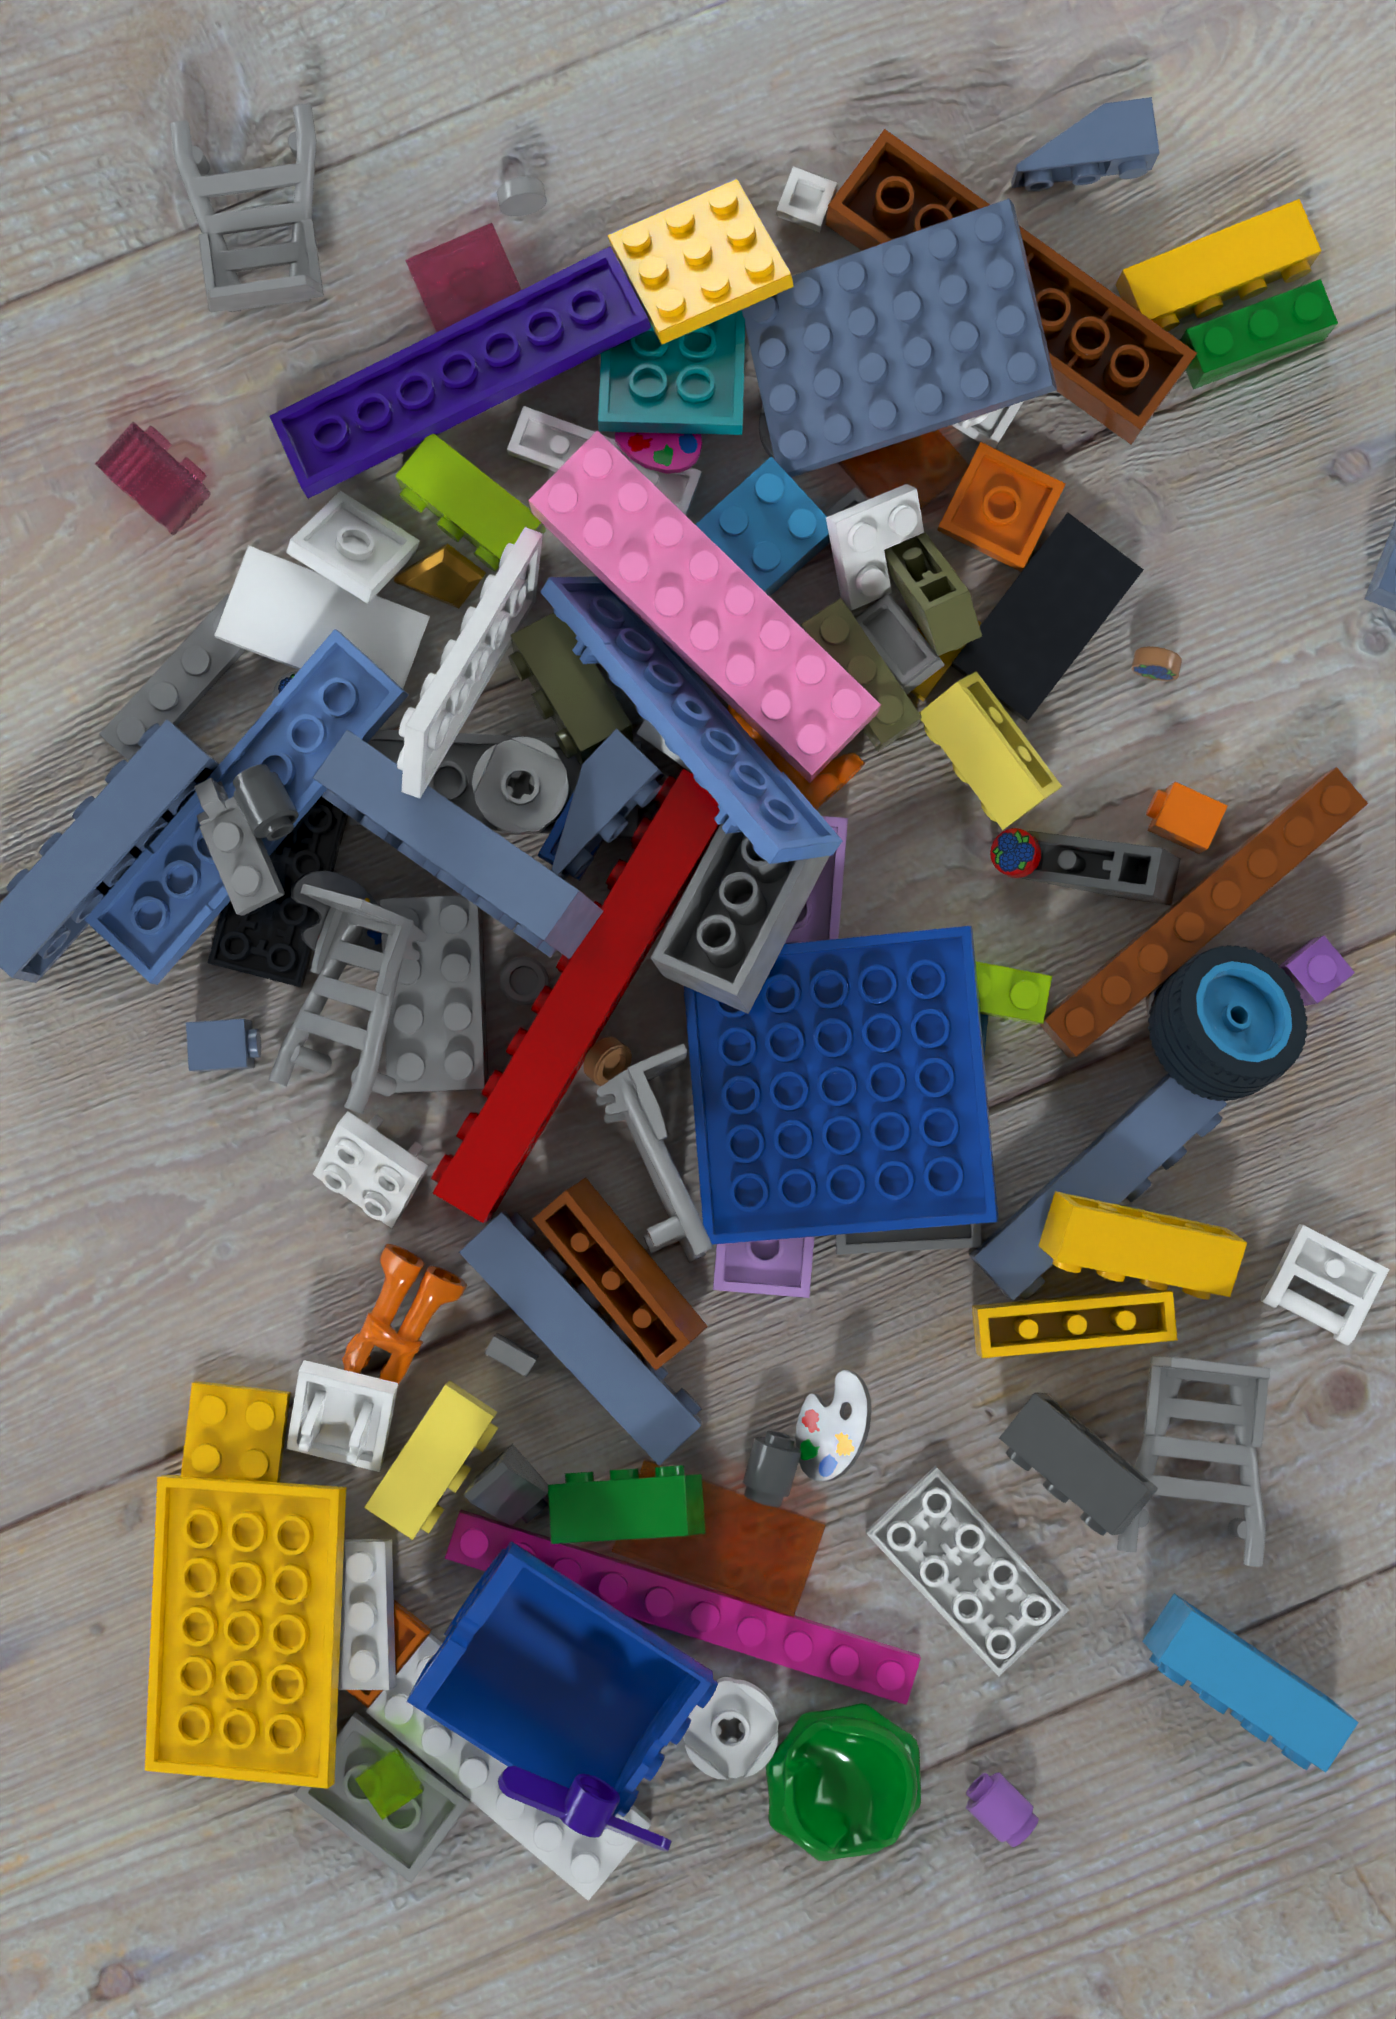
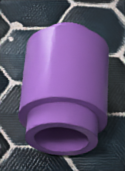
(1001, 1808)

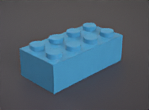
(767, 527)
(1256, 1687)

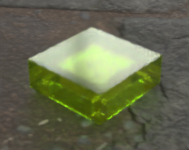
(389, 1783)

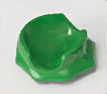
(844, 1782)

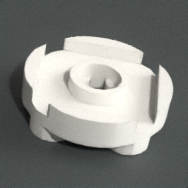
(512, 759)
(734, 1756)

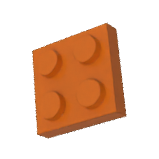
(1001, 506)

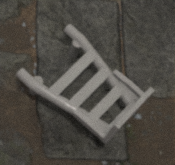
(221, 265)
(337, 946)
(635, 1103)
(1247, 1413)

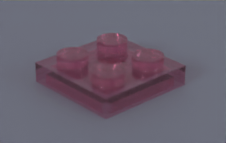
(463, 276)

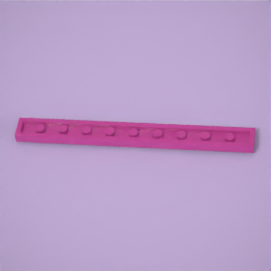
(701, 1611)

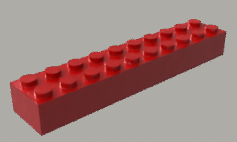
(581, 1001)

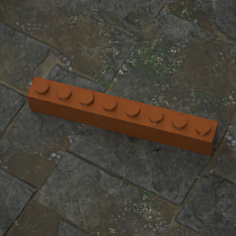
(1202, 912)

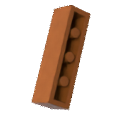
(620, 1273)

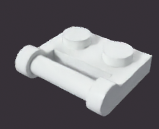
(1331, 1269)

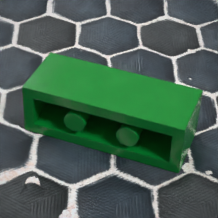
(1259, 333)
(626, 1506)

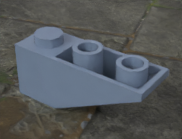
(1104, 143)
(605, 792)

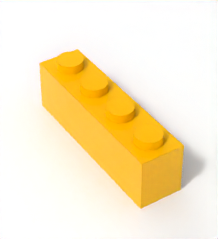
(1222, 266)
(1141, 1245)
(1074, 1323)

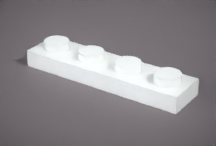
(553, 441)

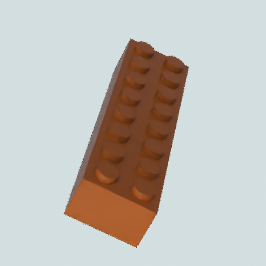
(1098, 345)

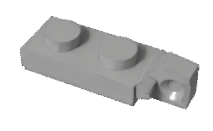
(235, 850)

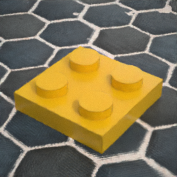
(235, 1432)

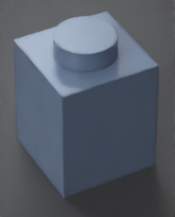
(222, 1045)

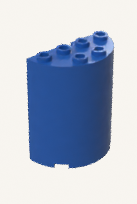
(559, 1680)

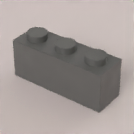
(1077, 1465)

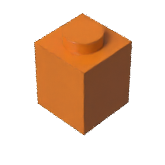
(1185, 817)

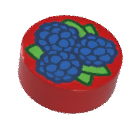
(1015, 853)

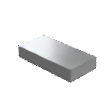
(899, 643)

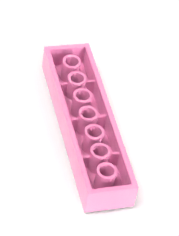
(703, 606)

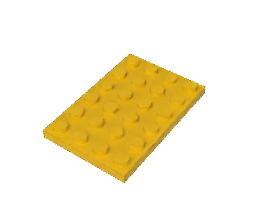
(245, 1630)

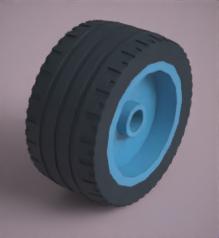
(1227, 1023)

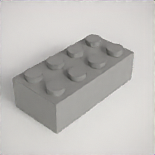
(734, 920)
(439, 1000)

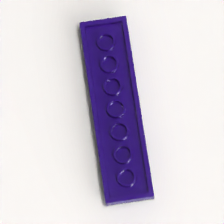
(459, 372)

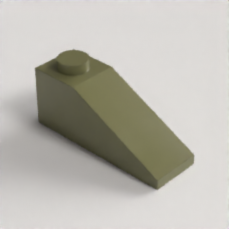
(933, 594)

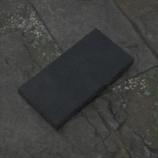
(1048, 616)
(269, 938)

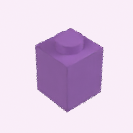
(1316, 970)

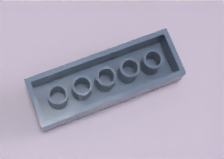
(108, 834)
(457, 849)

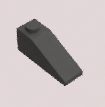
(1107, 867)
(509, 1488)

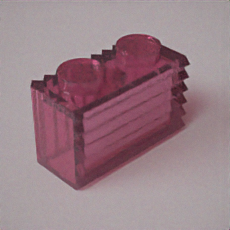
(153, 477)

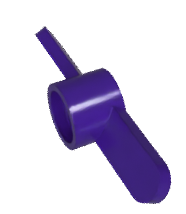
(583, 1807)

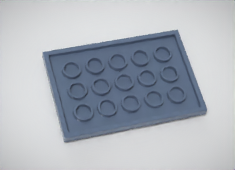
(899, 341)

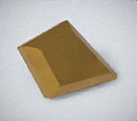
(442, 576)

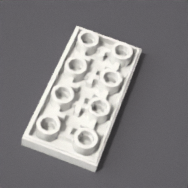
(292, 610)
(967, 1571)

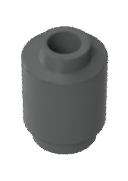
(265, 802)
(771, 1468)

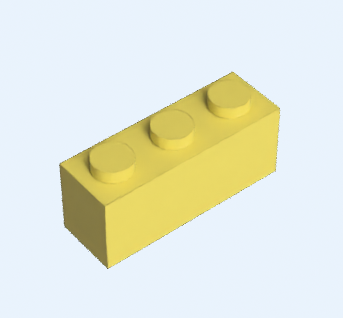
(988, 750)
(433, 1461)

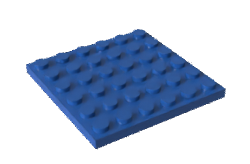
(845, 1092)

